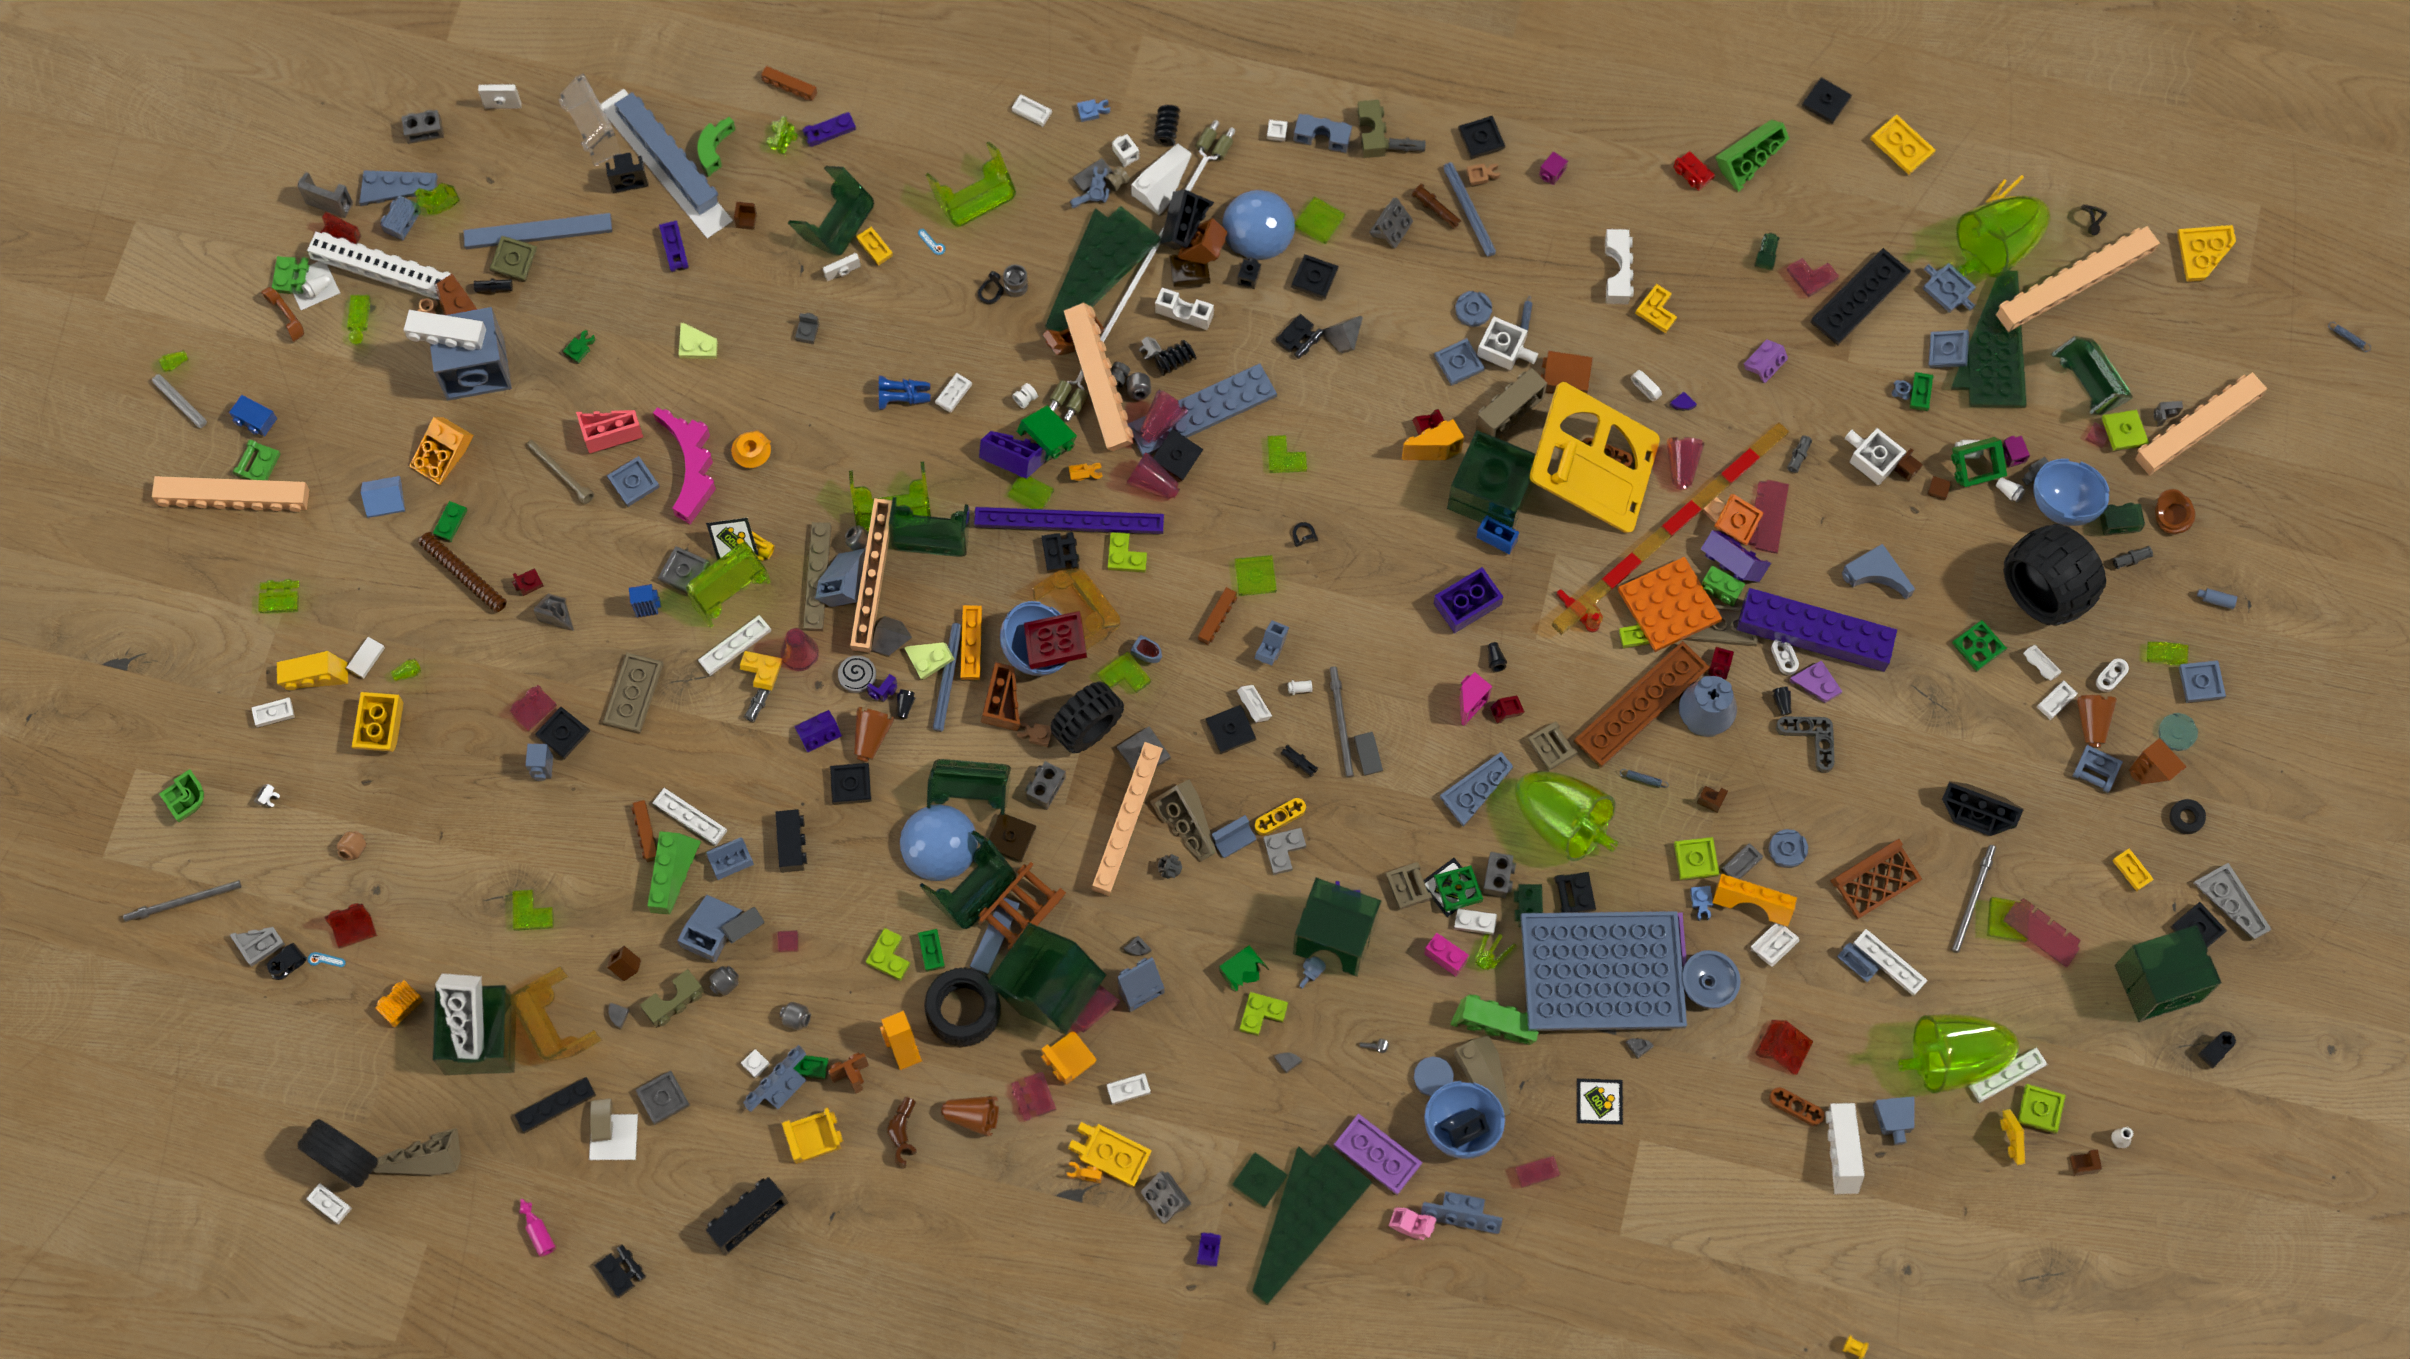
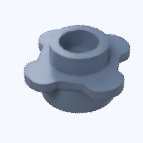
(1902, 385)

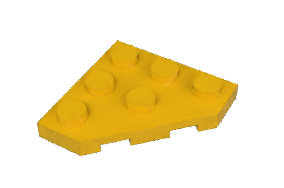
(2204, 249)

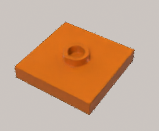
(1738, 519)

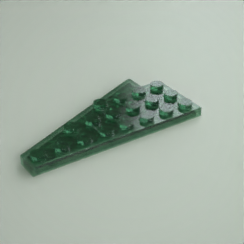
(1102, 259)
(1994, 355)
(1311, 1206)

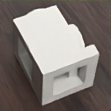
(1131, 151)

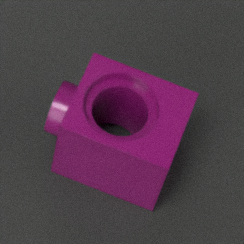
(1553, 168)
(2015, 451)

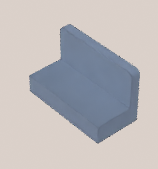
(1233, 837)

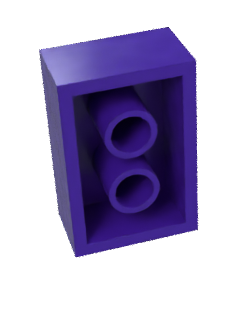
(1468, 600)

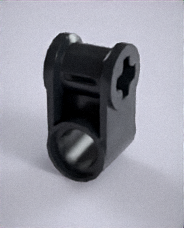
(288, 960)
(2216, 1050)

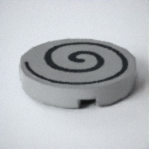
(856, 674)

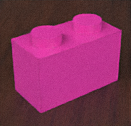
(1446, 954)

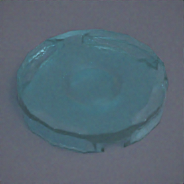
(2178, 731)

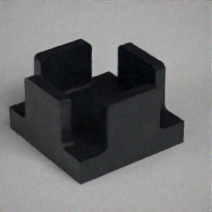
(625, 174)

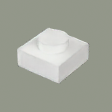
(1277, 130)
(755, 1063)

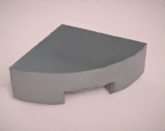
(1137, 947)
(618, 1014)
(1639, 1046)
(1287, 1061)

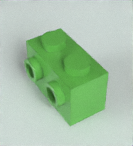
(1722, 586)

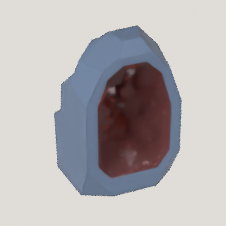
(1146, 650)

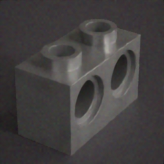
(423, 130)
(1050, 786)
(1495, 874)

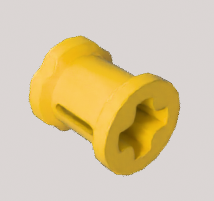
(1855, 1347)

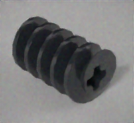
(1166, 125)
(1174, 356)

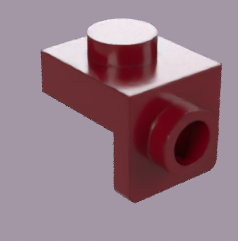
(1428, 421)

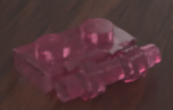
(1039, 1093)

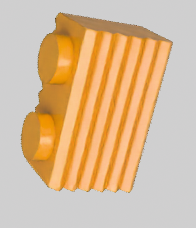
(398, 1003)

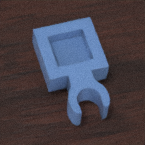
(1090, 110)
(1701, 899)

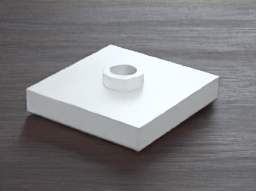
(499, 96)

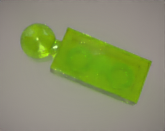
(358, 317)

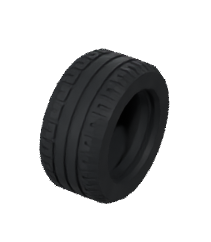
(961, 979)
(337, 1153)

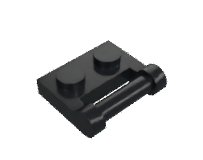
(1581, 893)

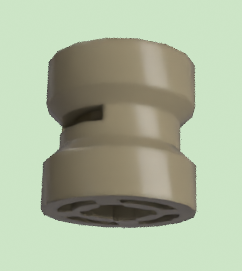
(1117, 178)

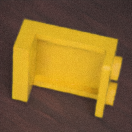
(812, 1136)

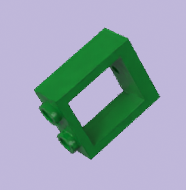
(1997, 460)

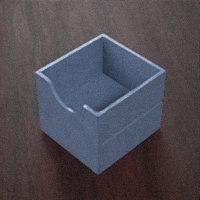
(476, 371)

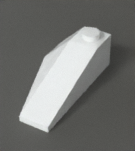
(1161, 179)

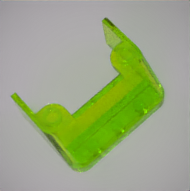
(978, 197)
(917, 499)
(724, 580)

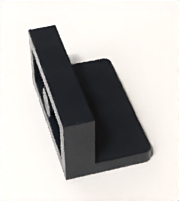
(1465, 1127)

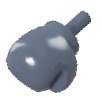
(1313, 968)

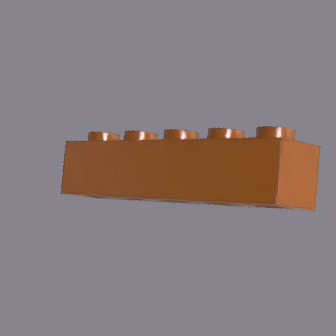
(789, 83)
(1217, 616)
(645, 830)

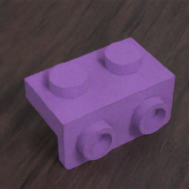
(1766, 360)

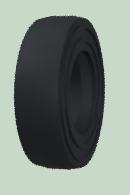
(2193, 806)

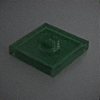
(1260, 1180)

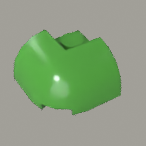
(183, 796)

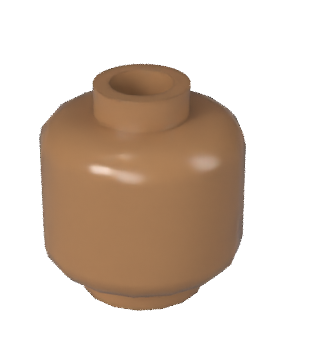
(351, 845)

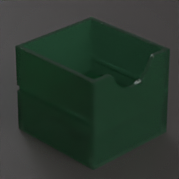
(1492, 480)
(1337, 922)
(2167, 973)
(1047, 978)
(498, 1031)

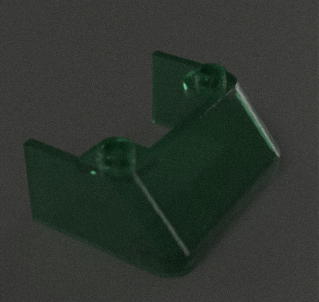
(844, 218)
(2095, 373)
(929, 533)
(970, 781)
(978, 889)

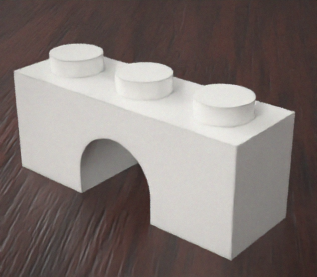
(1172, 306)

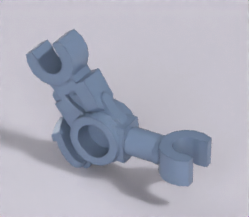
(1095, 192)

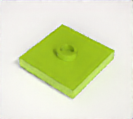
(2124, 430)
(1696, 858)
(2041, 1108)

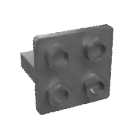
(1392, 223)
(1165, 1196)

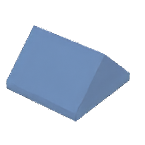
(382, 496)

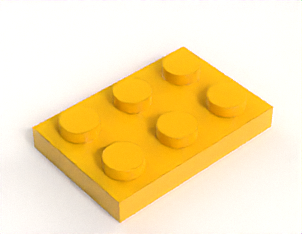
(1902, 144)

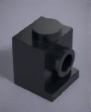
(1249, 278)

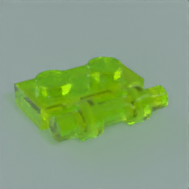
(278, 601)

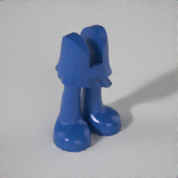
(910, 395)

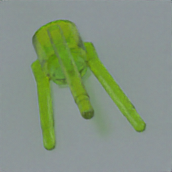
(1486, 959)

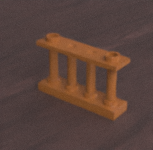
(1039, 910)

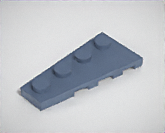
(1473, 790)

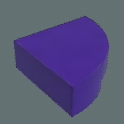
(1683, 402)

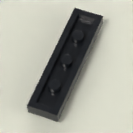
(555, 1105)

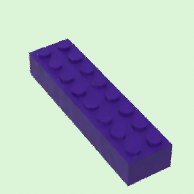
(1817, 629)

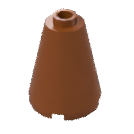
(2096, 717)
(870, 732)
(973, 1113)

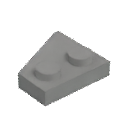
(257, 944)

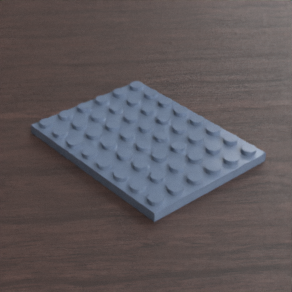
(1603, 971)

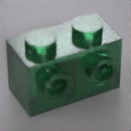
(2122, 519)
(1528, 900)

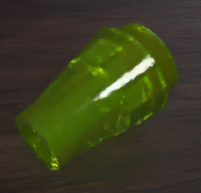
(171, 361)
(406, 670)

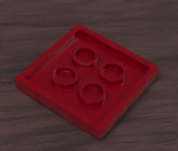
(1055, 640)

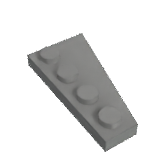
(2231, 897)

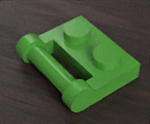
(262, 464)

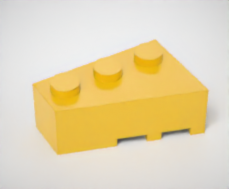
(312, 671)

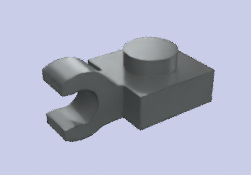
(2034, 469)

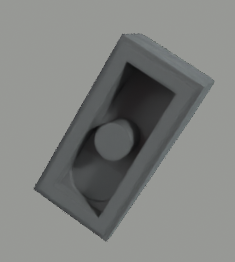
(1368, 753)
(742, 925)

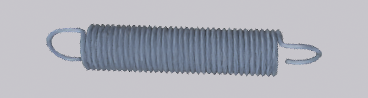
(1526, 314)
(2349, 336)
(1643, 778)

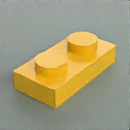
(874, 246)
(2132, 869)

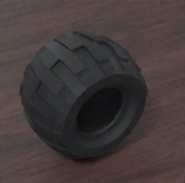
(2054, 574)

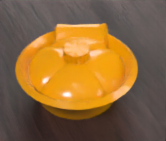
(751, 449)

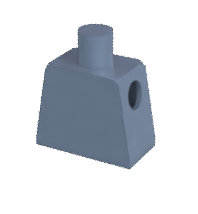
(1895, 1117)

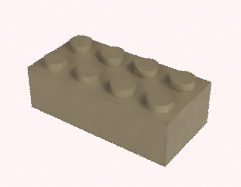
(1511, 404)

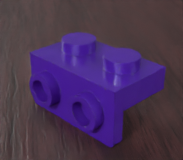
(818, 731)

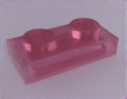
(1537, 1171)

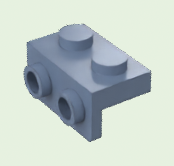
(729, 858)

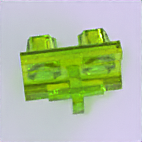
(783, 136)

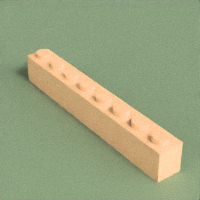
(1098, 377)
(2201, 423)
(230, 493)
(871, 577)
(1126, 819)

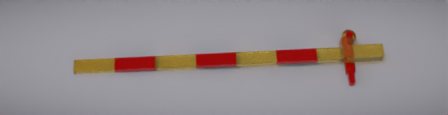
(1585, 606)

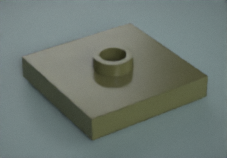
(513, 258)

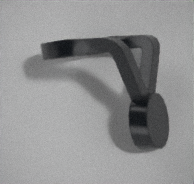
(2094, 228)
(993, 276)
(1308, 538)

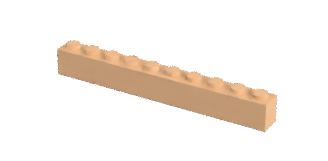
(2077, 279)

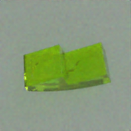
(2167, 652)

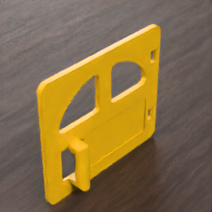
(1585, 473)

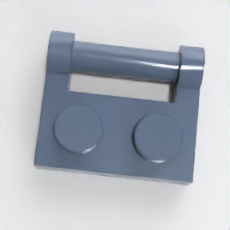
(2100, 763)

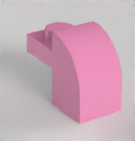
(1412, 1224)

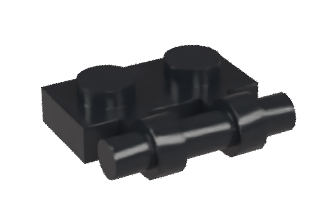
(1295, 333)
(1054, 554)
(615, 1275)

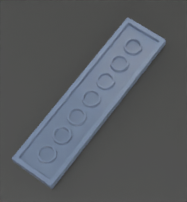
(1214, 405)

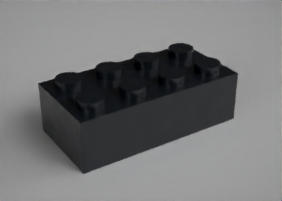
(746, 1215)

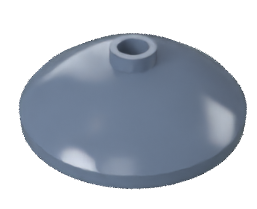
(1716, 969)

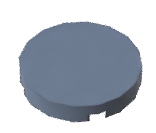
(1473, 308)
(1788, 848)
(1432, 1074)

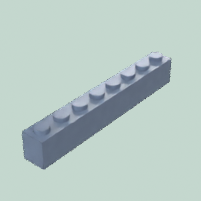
(666, 153)

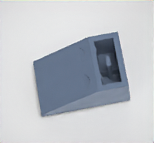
(842, 579)
(703, 930)
(1140, 984)

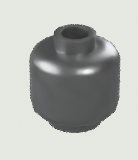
(1138, 386)
(856, 537)
(723, 980)
(795, 1016)

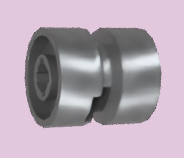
(1015, 280)

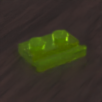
(1030, 492)

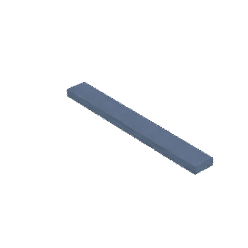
(539, 230)

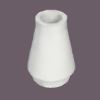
(316, 285)
(2010, 489)
(2122, 1137)

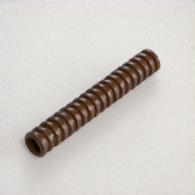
(462, 572)

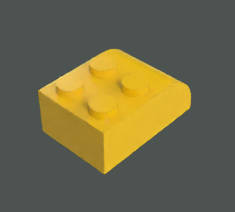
(377, 722)

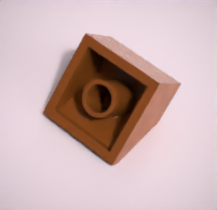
(1205, 244)

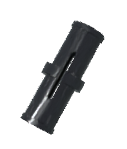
(493, 285)
(1299, 760)

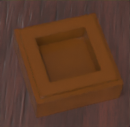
(1939, 488)

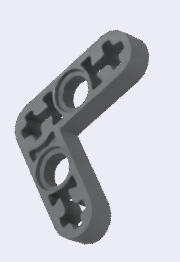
(1819, 734)

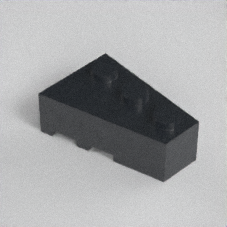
(1183, 218)

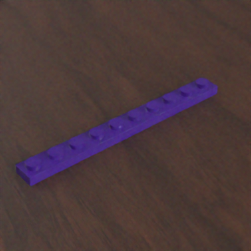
(1069, 520)

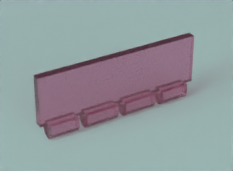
(1770, 525)
(2045, 936)

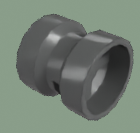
(1120, 371)

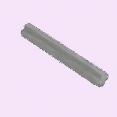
(179, 401)

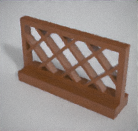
(1872, 862)

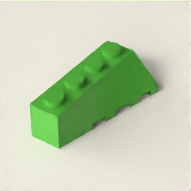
(1747, 155)
(672, 862)
(1494, 1019)

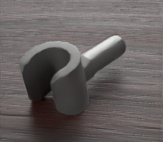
(1381, 1047)

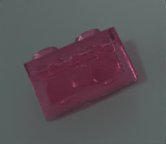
(532, 707)

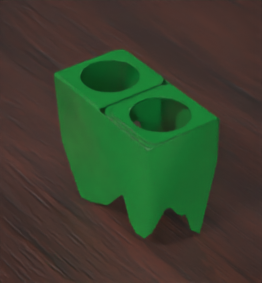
(1242, 968)

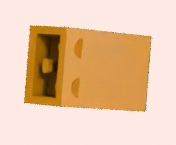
(1435, 443)
(440, 449)

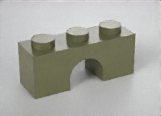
(1371, 114)
(687, 991)

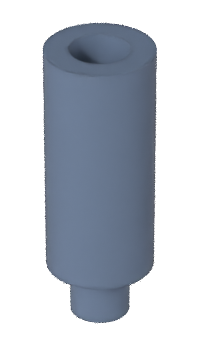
(2218, 598)

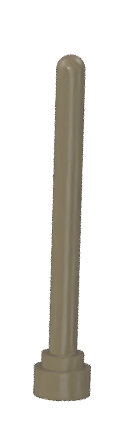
(584, 494)

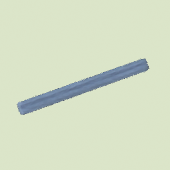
(1469, 209)
(947, 679)

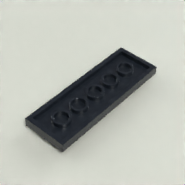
(1860, 296)

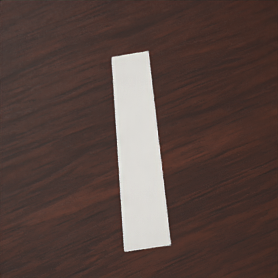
(709, 221)

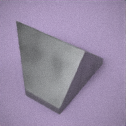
(1344, 334)
(554, 611)
(889, 636)

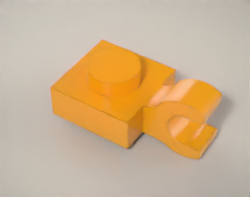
(1082, 471)
(1090, 1174)

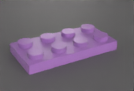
(1377, 1154)

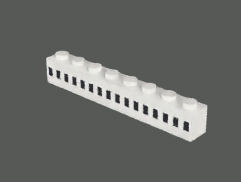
(375, 264)

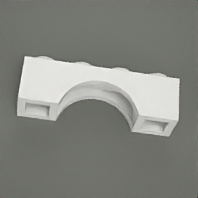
(1618, 246)

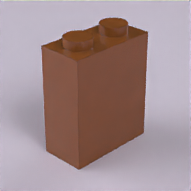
(1566, 368)

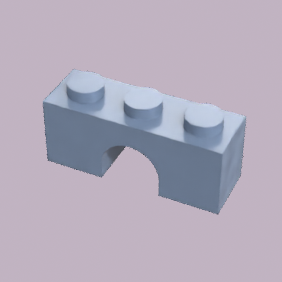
(1309, 127)

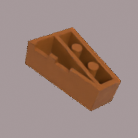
(453, 297)
(1001, 699)
(2156, 764)

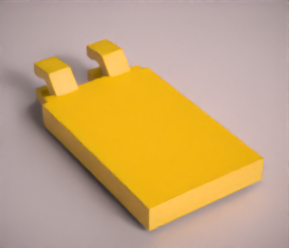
(1111, 1153)

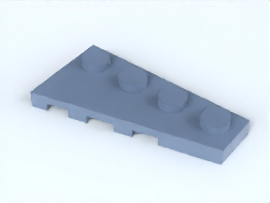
(390, 185)

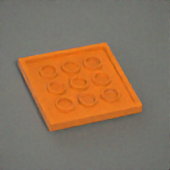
(1669, 604)

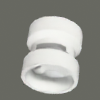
(1025, 395)

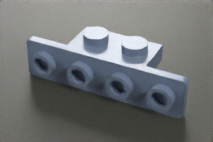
(780, 1083)
(1463, 1212)

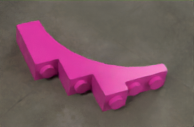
(696, 486)

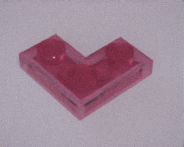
(1810, 280)

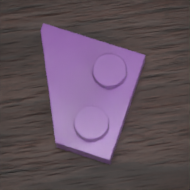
(1818, 681)

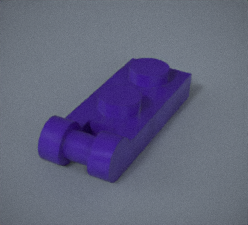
(829, 129)
(673, 245)

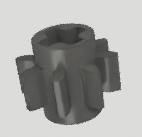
(1169, 866)

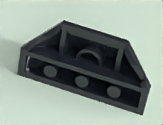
(1980, 809)

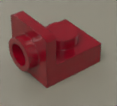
(527, 582)
(1721, 663)
(1506, 708)

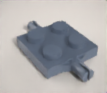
(1949, 287)

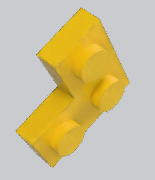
(1653, 311)
(764, 666)
(2015, 1135)

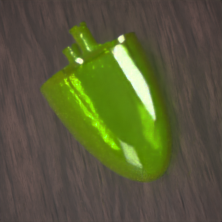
(2001, 233)
(1566, 812)
(1959, 1051)

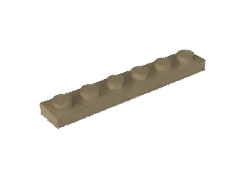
(817, 566)

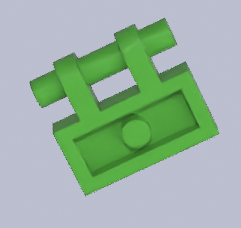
(285, 272)

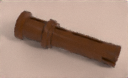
(1429, 201)

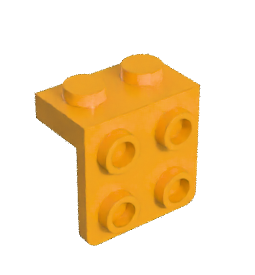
(1068, 1057)

